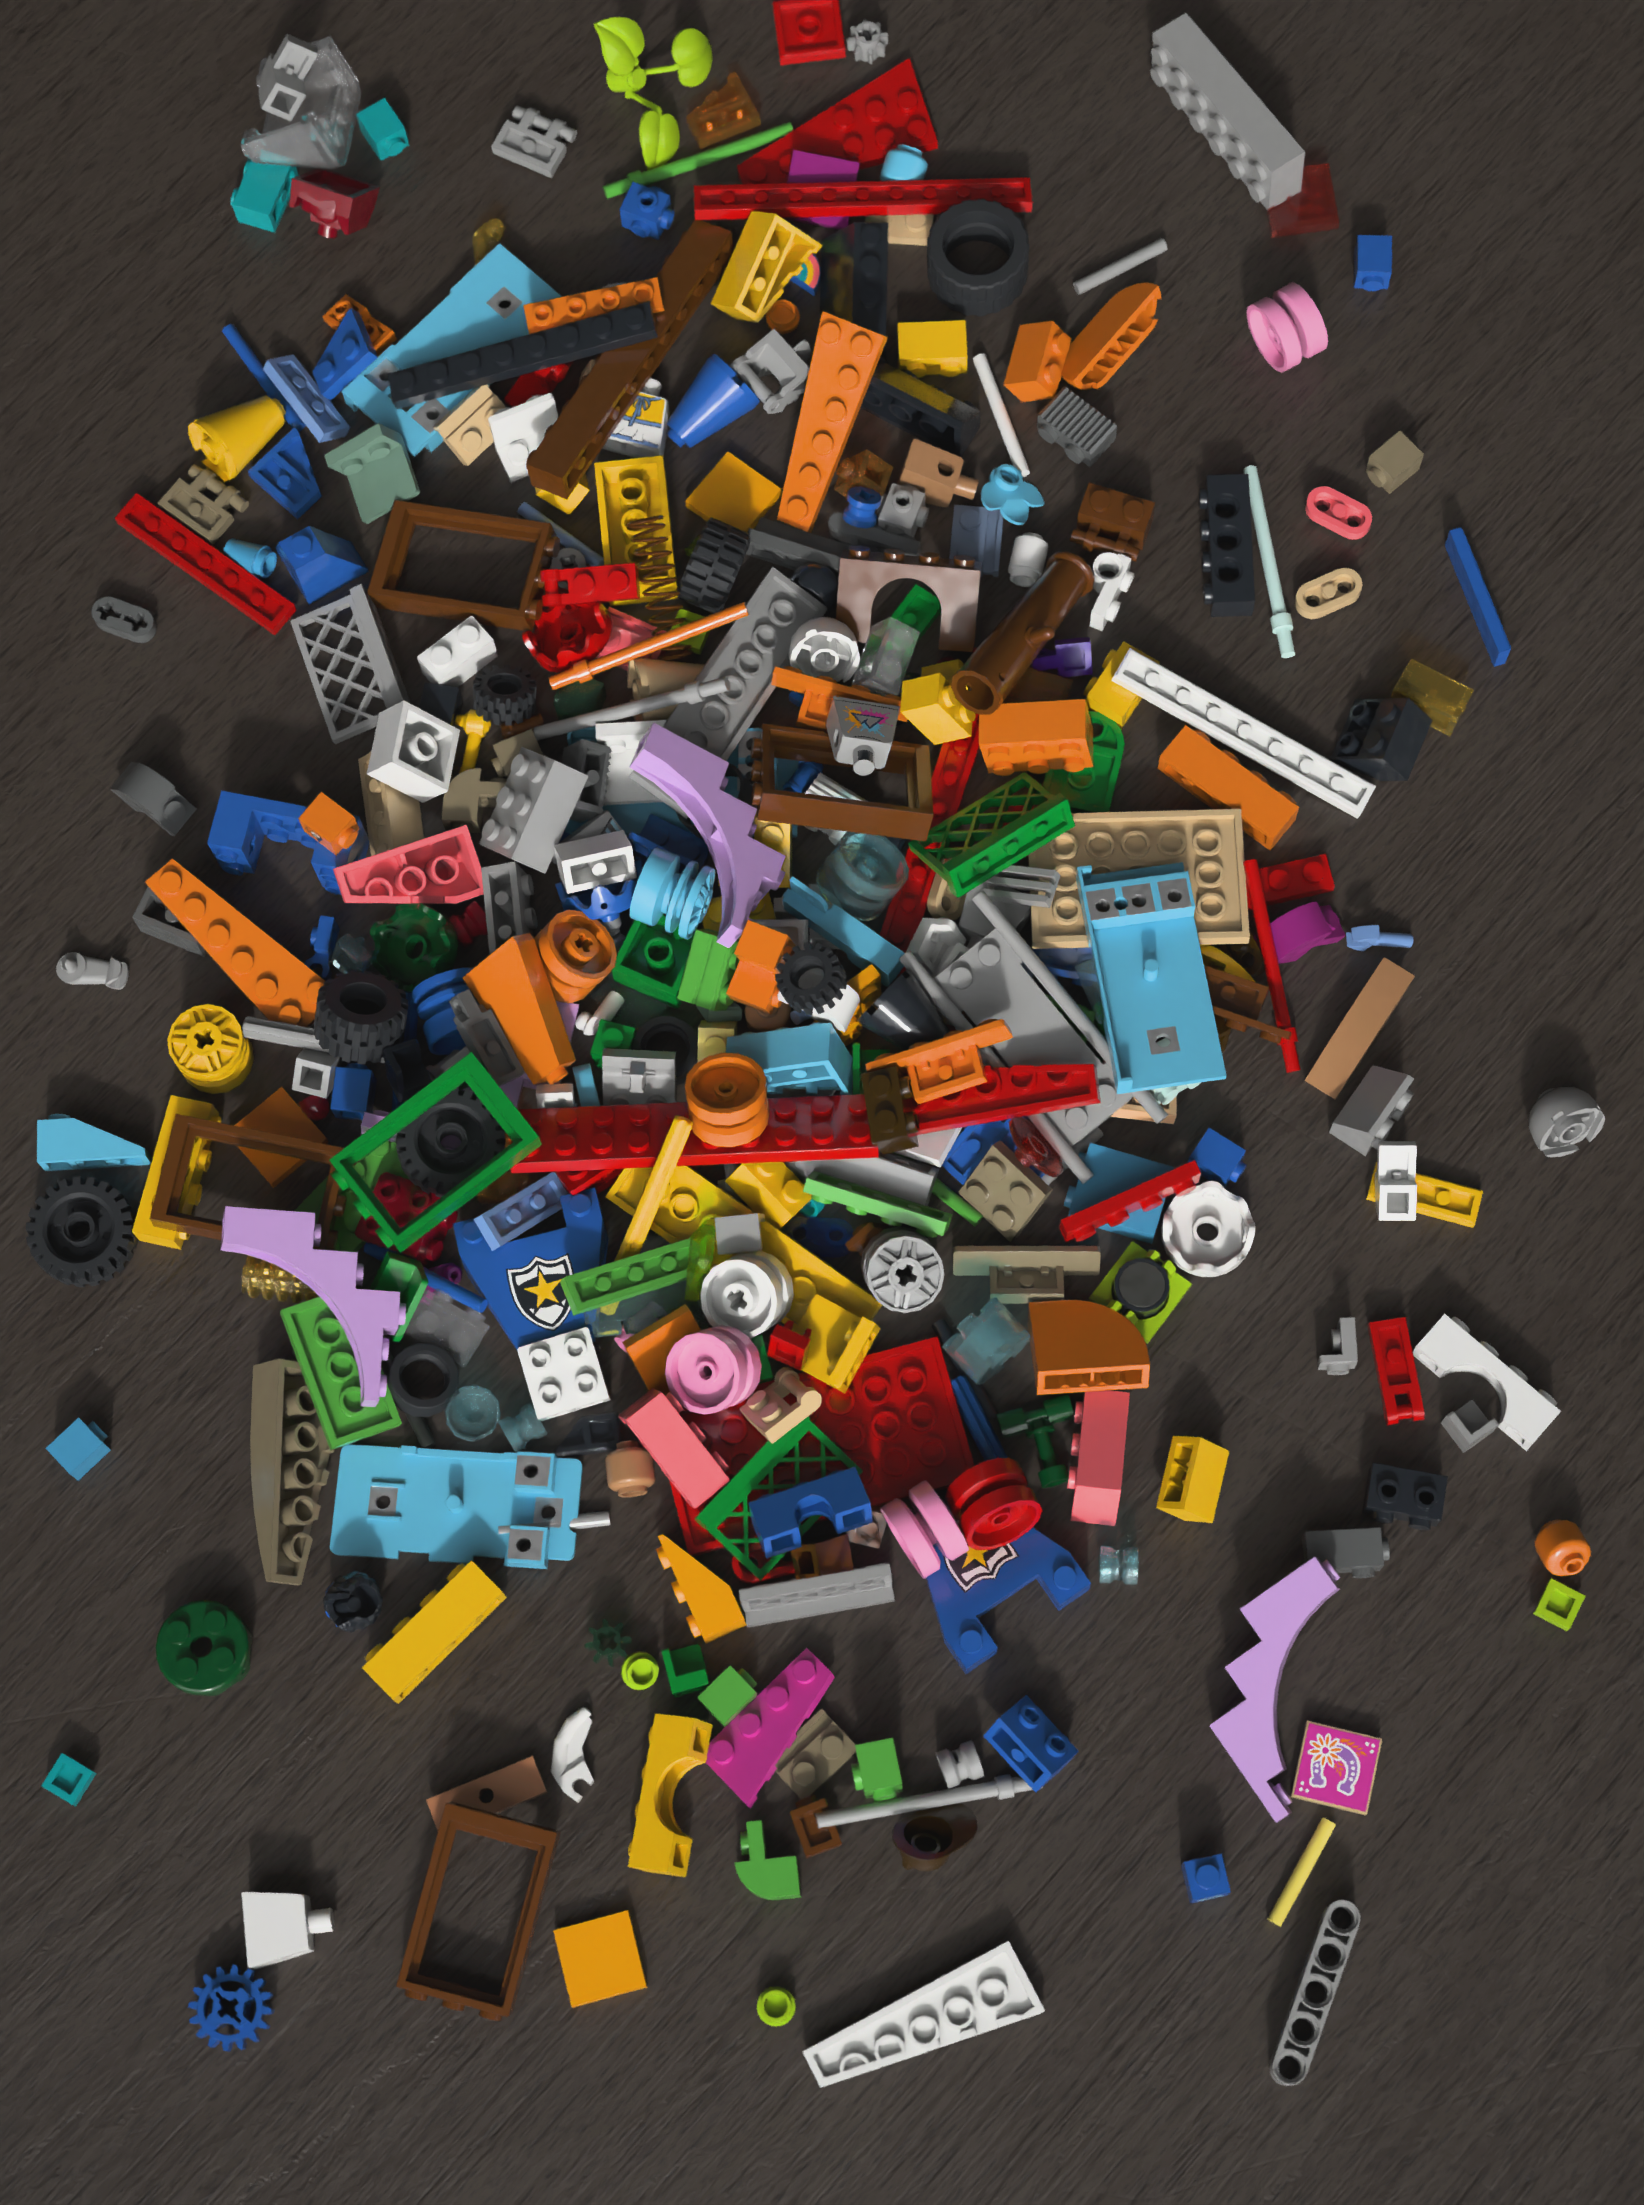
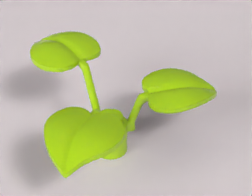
(621, 45)

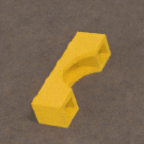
(674, 1749)

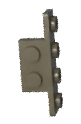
(1026, 1272)

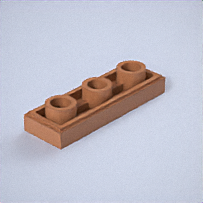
(510, 1788)

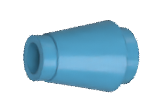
(251, 557)

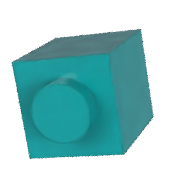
(382, 129)

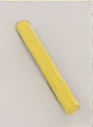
(1301, 1872)

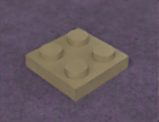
(1005, 1191)

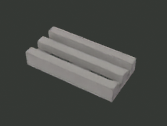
(1023, 872)

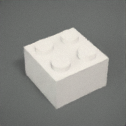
(413, 751)

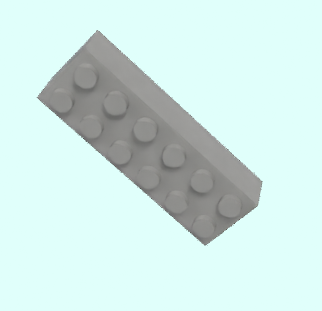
(1226, 112)

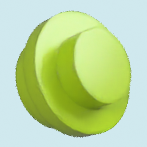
(639, 1670)
(776, 2006)

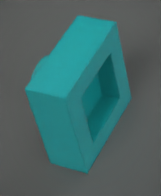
(68, 1779)

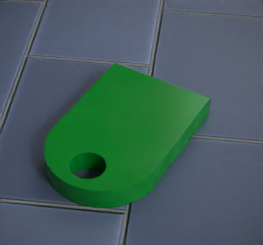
(1092, 787)

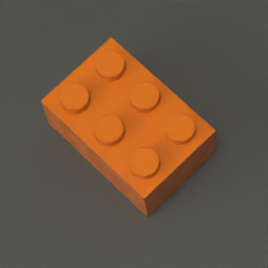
(1037, 737)

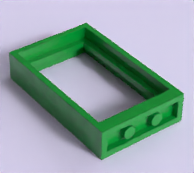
(496, 1102)

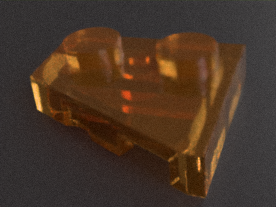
(723, 114)

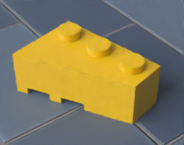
(761, 266)

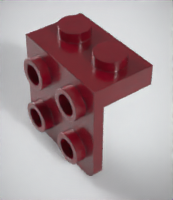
(404, 1203)

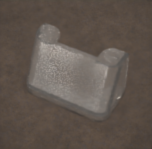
(323, 123)

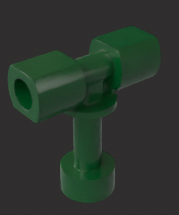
(1038, 1425)

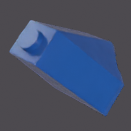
(320, 562)

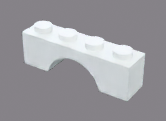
(1523, 1409)

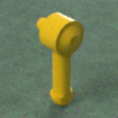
(475, 728)

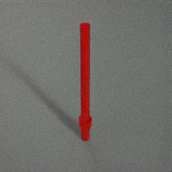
(1271, 964)

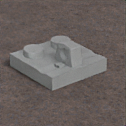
(638, 1076)

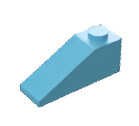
(72, 1145)

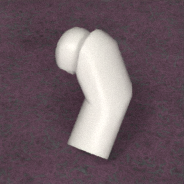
(606, 1011)

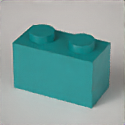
(263, 194)

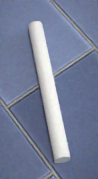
(1000, 414)

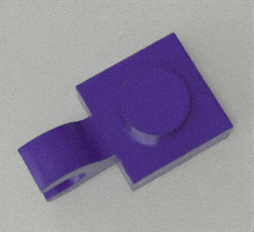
(1070, 657)

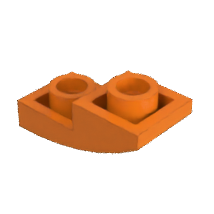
(379, 334)

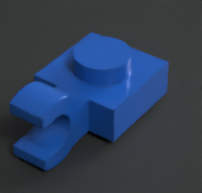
(323, 941)

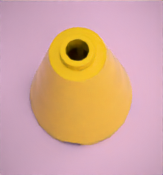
(236, 434)

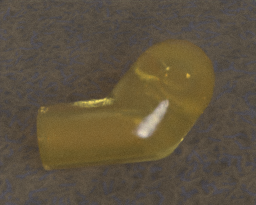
(486, 238)

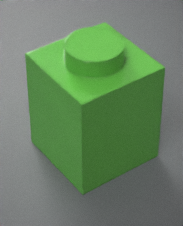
(728, 1695)

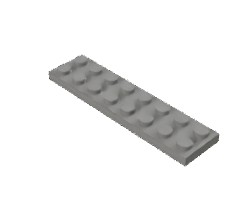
(748, 661)

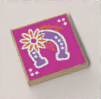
(1336, 1768)

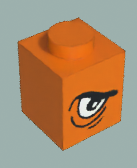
(329, 824)

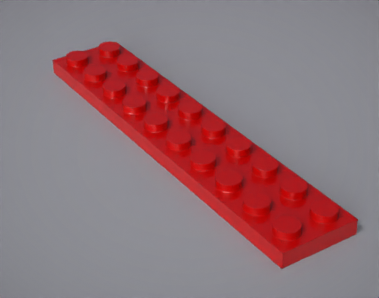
(636, 1132)

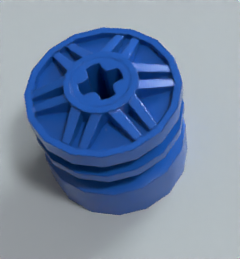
(434, 1007)

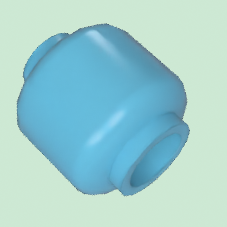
(903, 164)

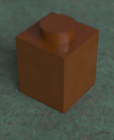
(822, 1556)

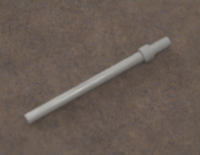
(691, 693)
(1002, 1787)

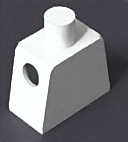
(281, 1926)

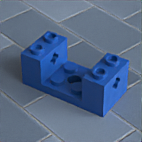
(245, 820)

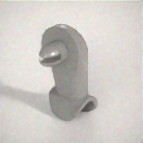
(86, 970)

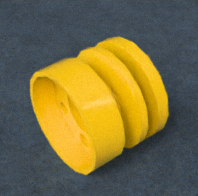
(213, 1067)

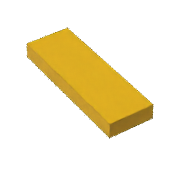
(1442, 1199)

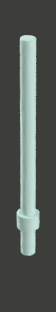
(1281, 620)

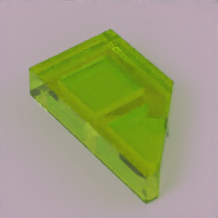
(699, 1260)

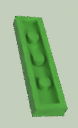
(865, 1200)
(627, 1277)

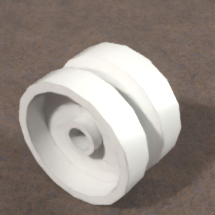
(747, 1292)

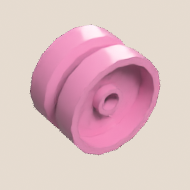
(1287, 327)
(713, 1369)
(929, 1526)

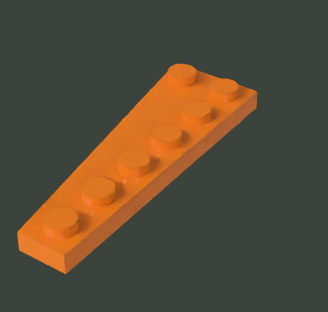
(833, 395)
(254, 961)

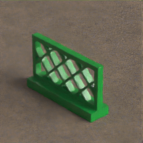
(999, 846)
(748, 1479)

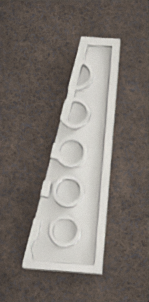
(955, 2007)

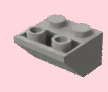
(1371, 1107)

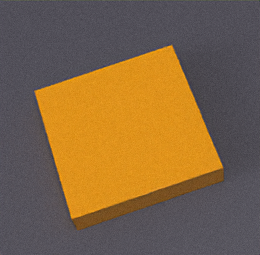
(734, 494)
(600, 1958)

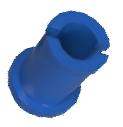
(803, 777)

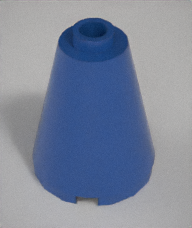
(710, 404)

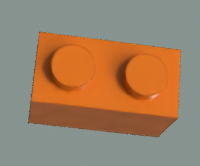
(1037, 361)

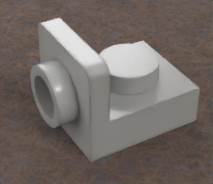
(1342, 1340)

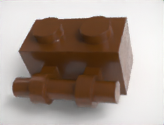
(1113, 522)

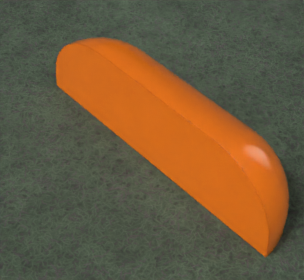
(1111, 336)

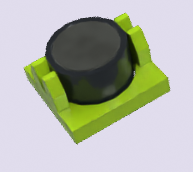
(1140, 1289)

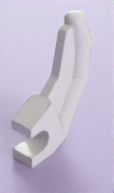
(568, 1755)

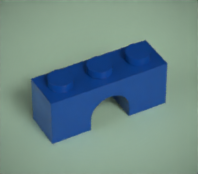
(836, 1497)

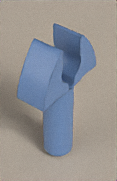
(1367, 936)

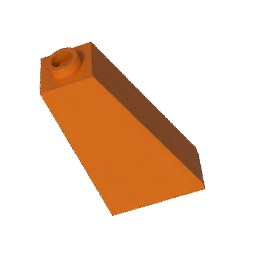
(522, 1001)

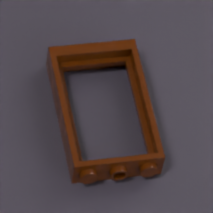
(396, 545)
(840, 813)
(177, 1161)
(499, 1828)

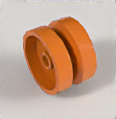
(575, 954)
(727, 1099)

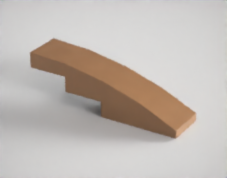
(1359, 1028)

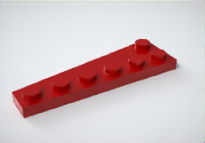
(1011, 1093)

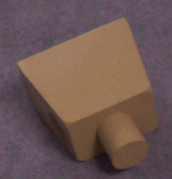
(936, 474)

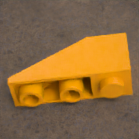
(708, 1597)

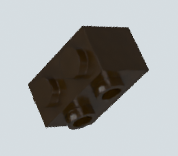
(890, 1110)

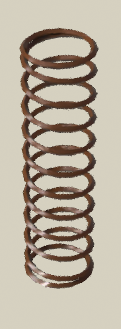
(679, 650)

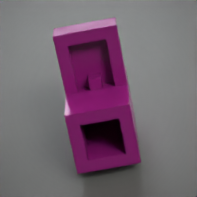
(1304, 929)

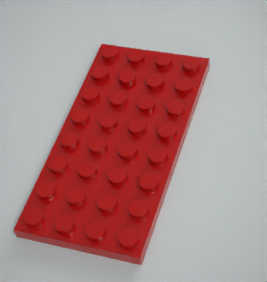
(891, 1422)

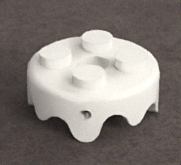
(1215, 1206)

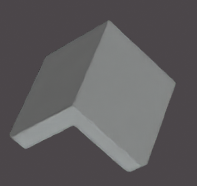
(739, 1233)
(1468, 1426)

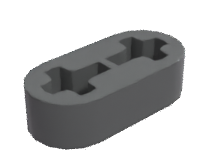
(121, 626)

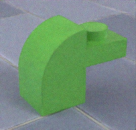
(762, 1876)

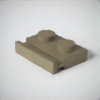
(814, 1755)

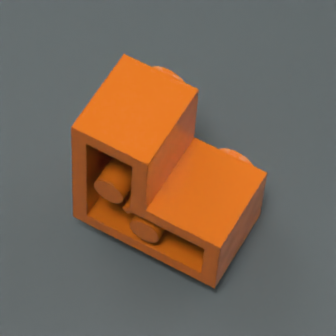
(758, 956)

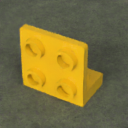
(836, 1342)

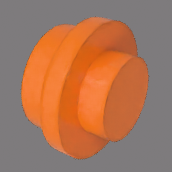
(783, 316)

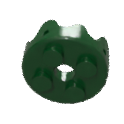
(398, 937)
(222, 1666)

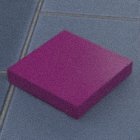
(818, 169)

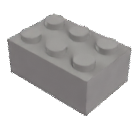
(533, 809)

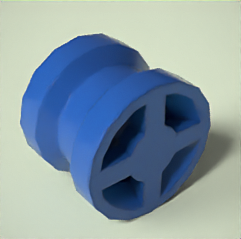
(862, 507)

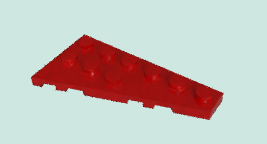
(855, 129)

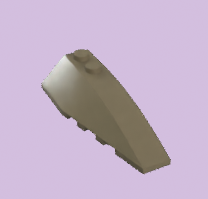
(286, 1468)

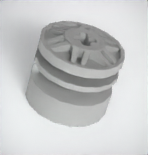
(893, 1250)

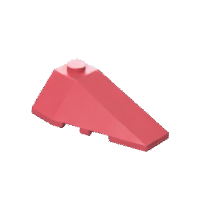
(424, 872)

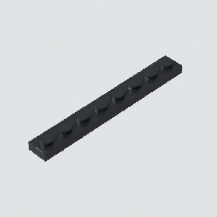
(522, 355)

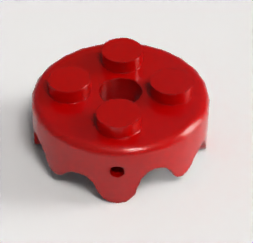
(549, 642)

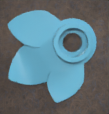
(1010, 494)

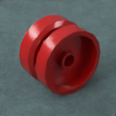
(993, 1504)

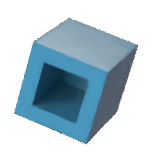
(79, 1447)

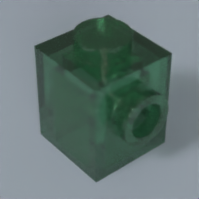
(579, 699)

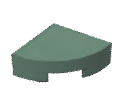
(733, 1013)

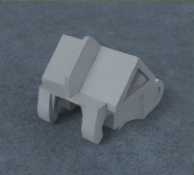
(778, 358)

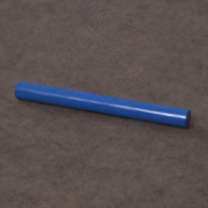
(256, 369)
(436, 1281)

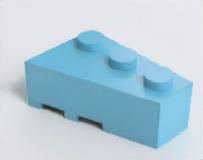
(799, 1058)

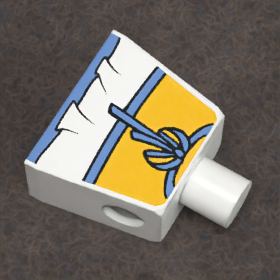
(643, 426)

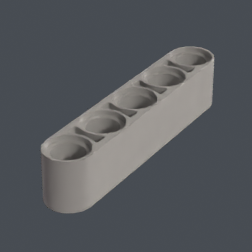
(1328, 1978)

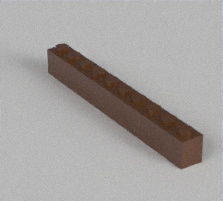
(623, 372)

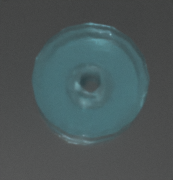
(862, 875)

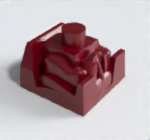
(334, 201)

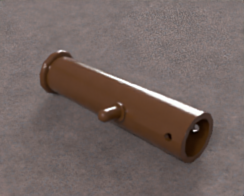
(1021, 634)

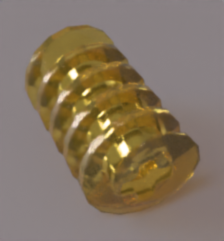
(272, 1279)

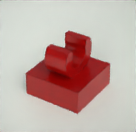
(789, 1346)

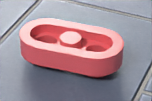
(1339, 512)

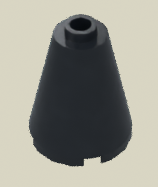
(904, 1014)

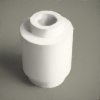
(1027, 559)

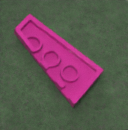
(757, 1737)

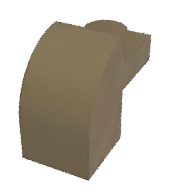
(466, 799)

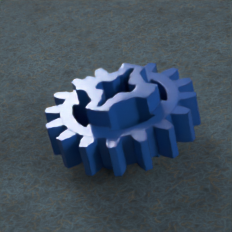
(218, 2020)

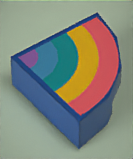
(810, 275)

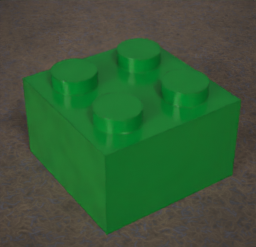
(653, 961)

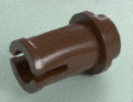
(515, 729)

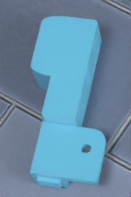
(844, 931)

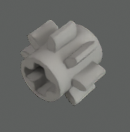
(867, 41)

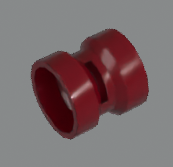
(469, 924)

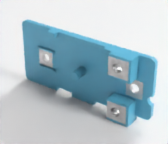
(453, 1504)

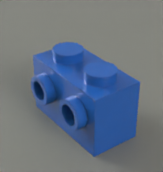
(1030, 1743)

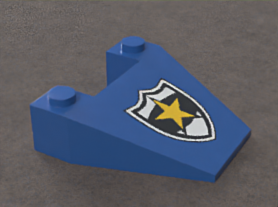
(526, 1273)
(985, 1578)

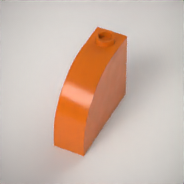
(1085, 1348)

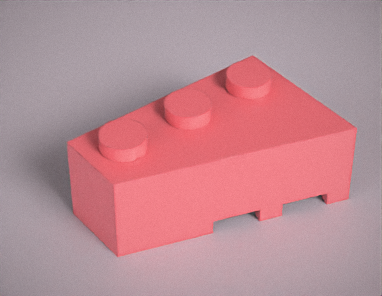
(676, 1446)
(1099, 1456)

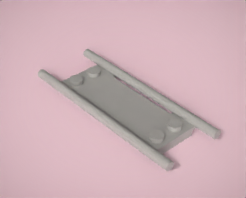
(994, 985)

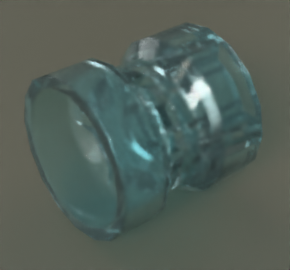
(522, 1428)
(1118, 1565)

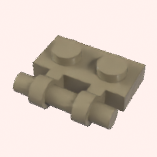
(197, 511)

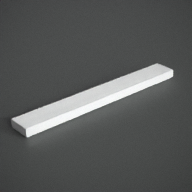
(1243, 733)

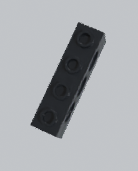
(1231, 495)

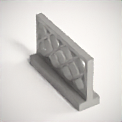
(375, 646)
(817, 1595)

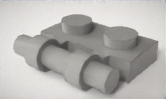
(531, 148)

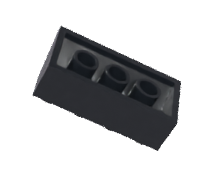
(857, 276)
(921, 409)

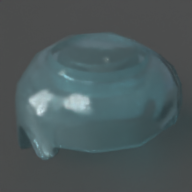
(472, 1412)

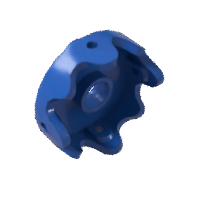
(601, 901)

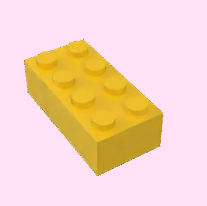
(628, 493)

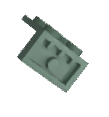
(376, 470)

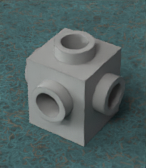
(902, 510)

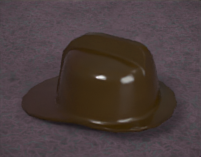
(933, 1834)

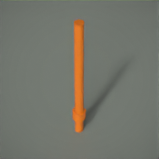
(585, 671)

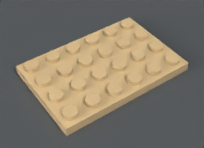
(1118, 841)

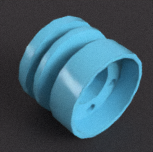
(678, 895)

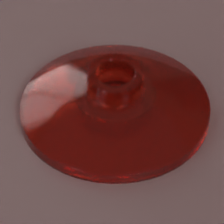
(1034, 1148)

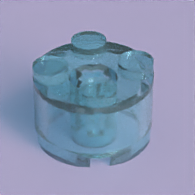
(987, 1341)

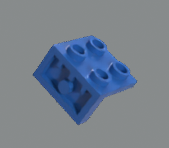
(670, 838)

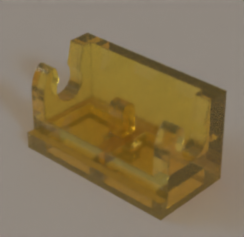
(1434, 694)

